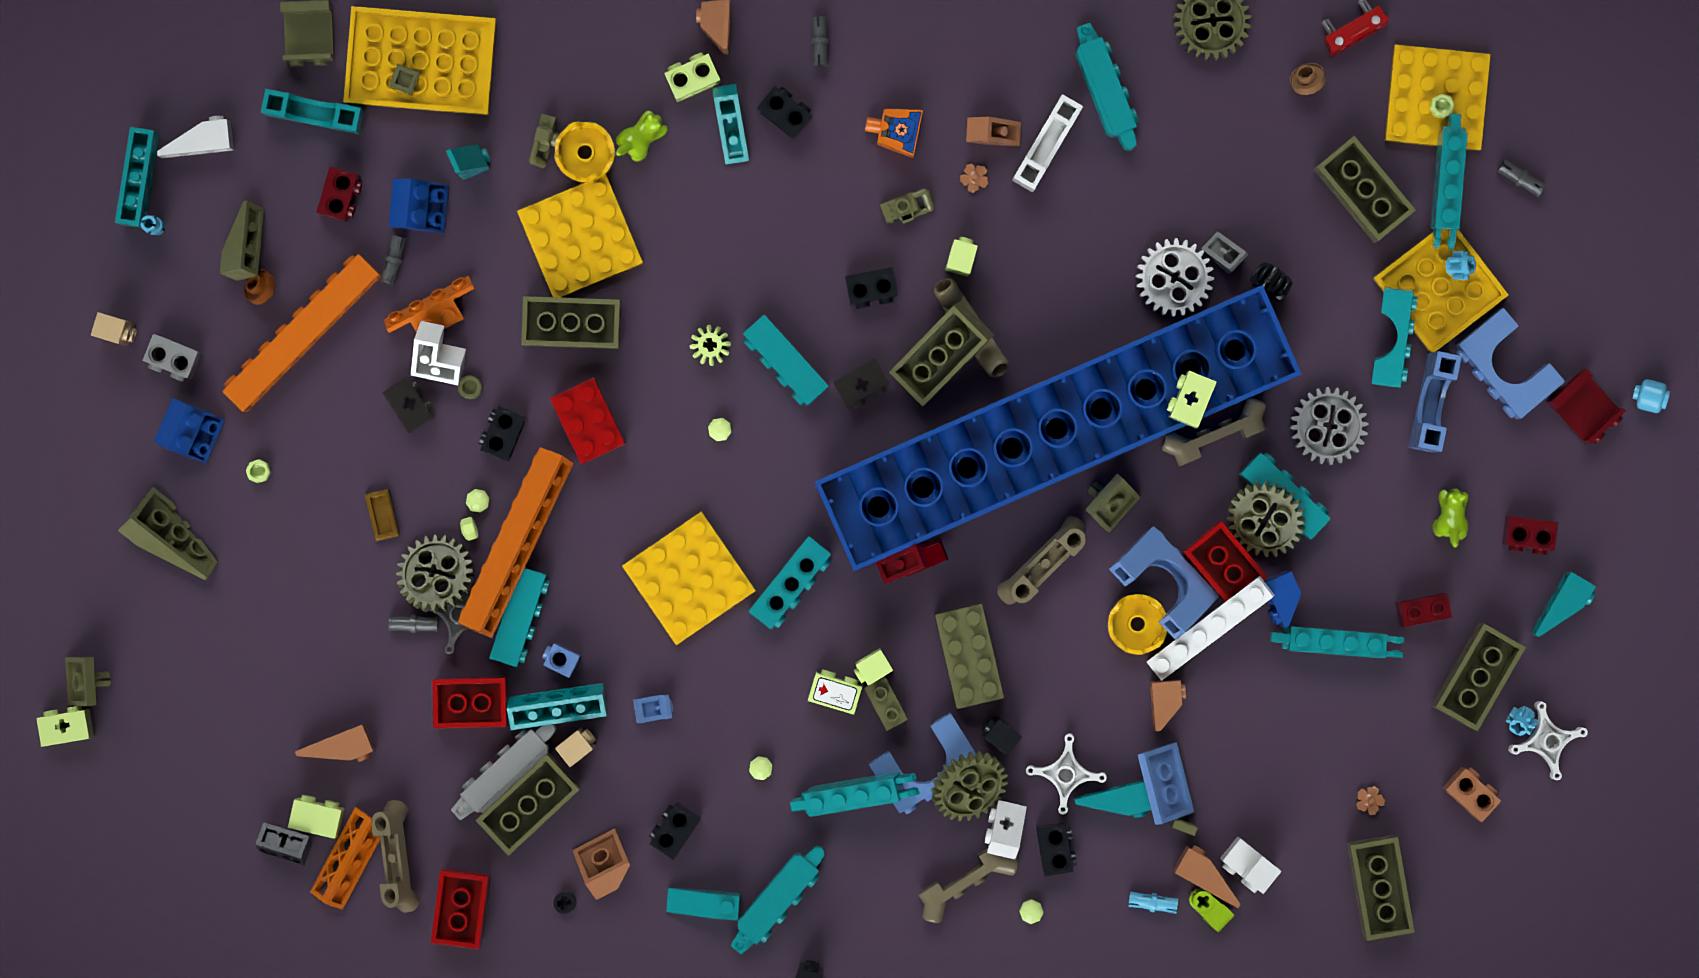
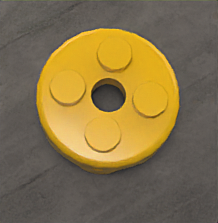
(584, 134)
(1120, 619)

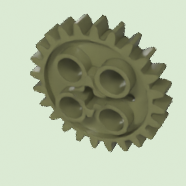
(1215, 42)
(1247, 507)
(441, 553)
(969, 786)

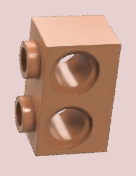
(1469, 797)

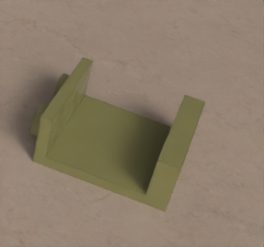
(308, 32)

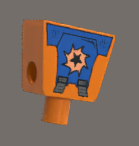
(897, 130)

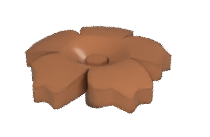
(974, 177)
(1369, 800)

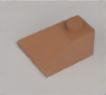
(715, 22)
(602, 863)

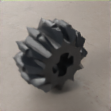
(1274, 281)

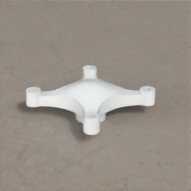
(1548, 740)
(1066, 773)

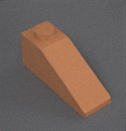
(343, 746)
(1200, 871)

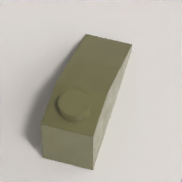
(243, 244)

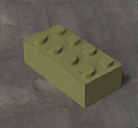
(1364, 189)
(571, 322)
(941, 353)
(969, 655)
(1478, 676)
(528, 804)
(1380, 887)

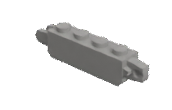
(505, 772)

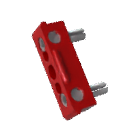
(1356, 30)

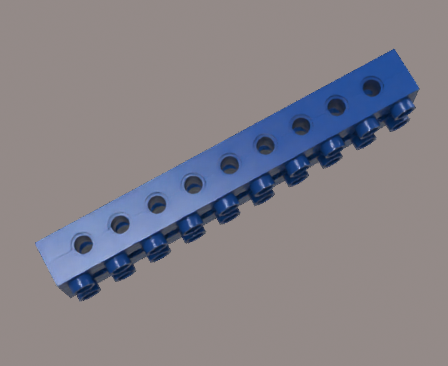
(1087, 441)

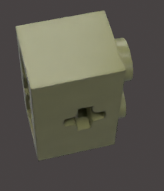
(886, 703)

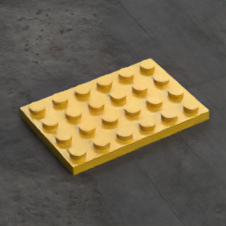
(446, 49)

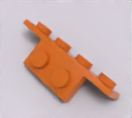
(436, 308)

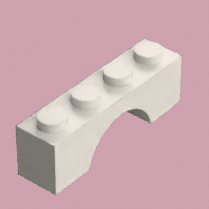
(1047, 143)

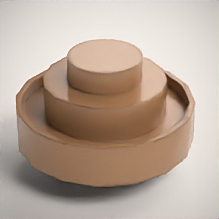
(1308, 78)

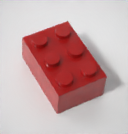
(588, 421)
(1223, 561)
(470, 702)
(460, 908)

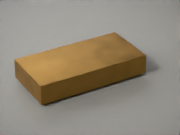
(382, 514)

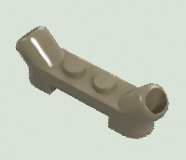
(990, 356)
(1187, 449)
(1044, 562)
(389, 826)
(936, 897)

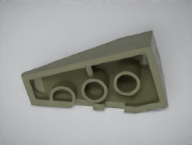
(162, 532)

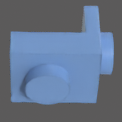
(653, 708)

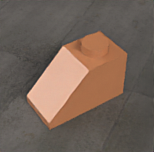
(993, 131)
(1165, 701)

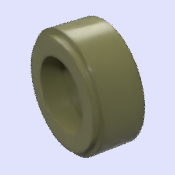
(470, 387)

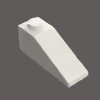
(204, 138)

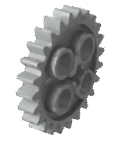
(1307, 420)

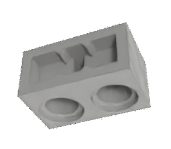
(174, 352)

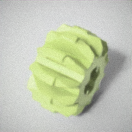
(716, 339)

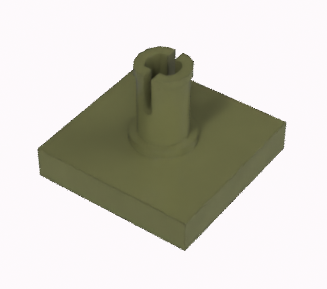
(1111, 502)
(82, 681)

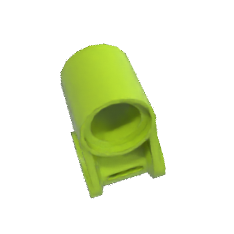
(1213, 911)

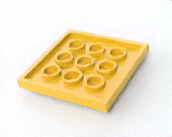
(1423, 74)
(580, 237)
(1443, 304)
(688, 578)

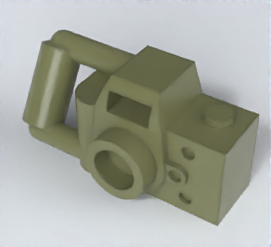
(543, 140)
(907, 205)

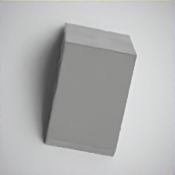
(1224, 252)

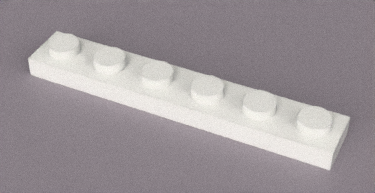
(1210, 628)

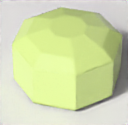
(1441, 106)
(719, 429)
(258, 471)
(477, 500)
(469, 528)
(760, 768)
(1031, 911)

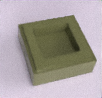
(404, 79)
(1184, 826)

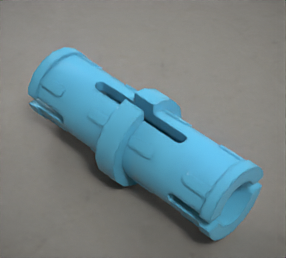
(155, 230)
(1153, 902)

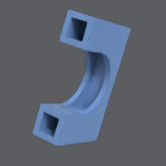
(1478, 351)
(1439, 372)
(1194, 592)
(954, 744)

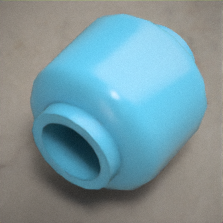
(1651, 396)

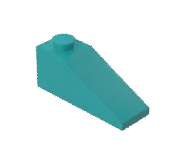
(730, 123)
(469, 160)
(1567, 599)
(1122, 799)
(703, 903)

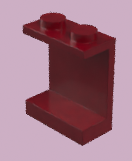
(1586, 408)
(912, 560)

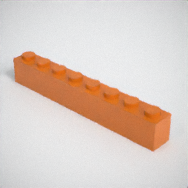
(301, 333)
(515, 542)

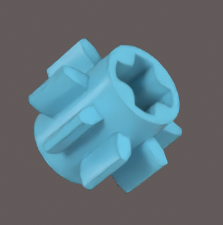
(1460, 265)
(1521, 720)

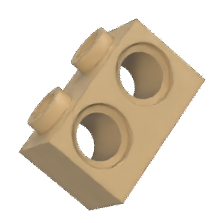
(114, 329)
(576, 746)

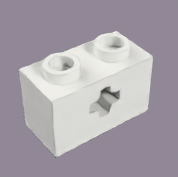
(1008, 817)

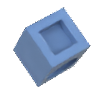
(572, 659)

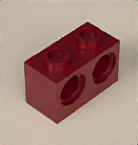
(332, 193)
(1530, 529)
(1423, 610)

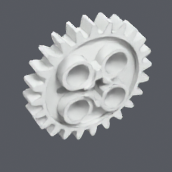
(1186, 258)

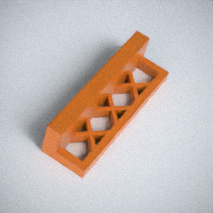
(351, 862)

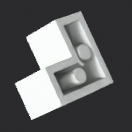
(433, 358)
(1252, 866)

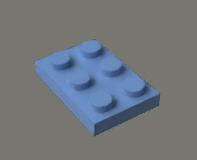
(1165, 783)

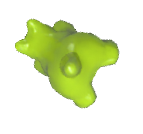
(638, 138)
(1452, 519)

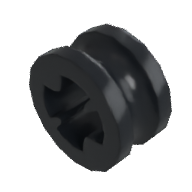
(570, 907)

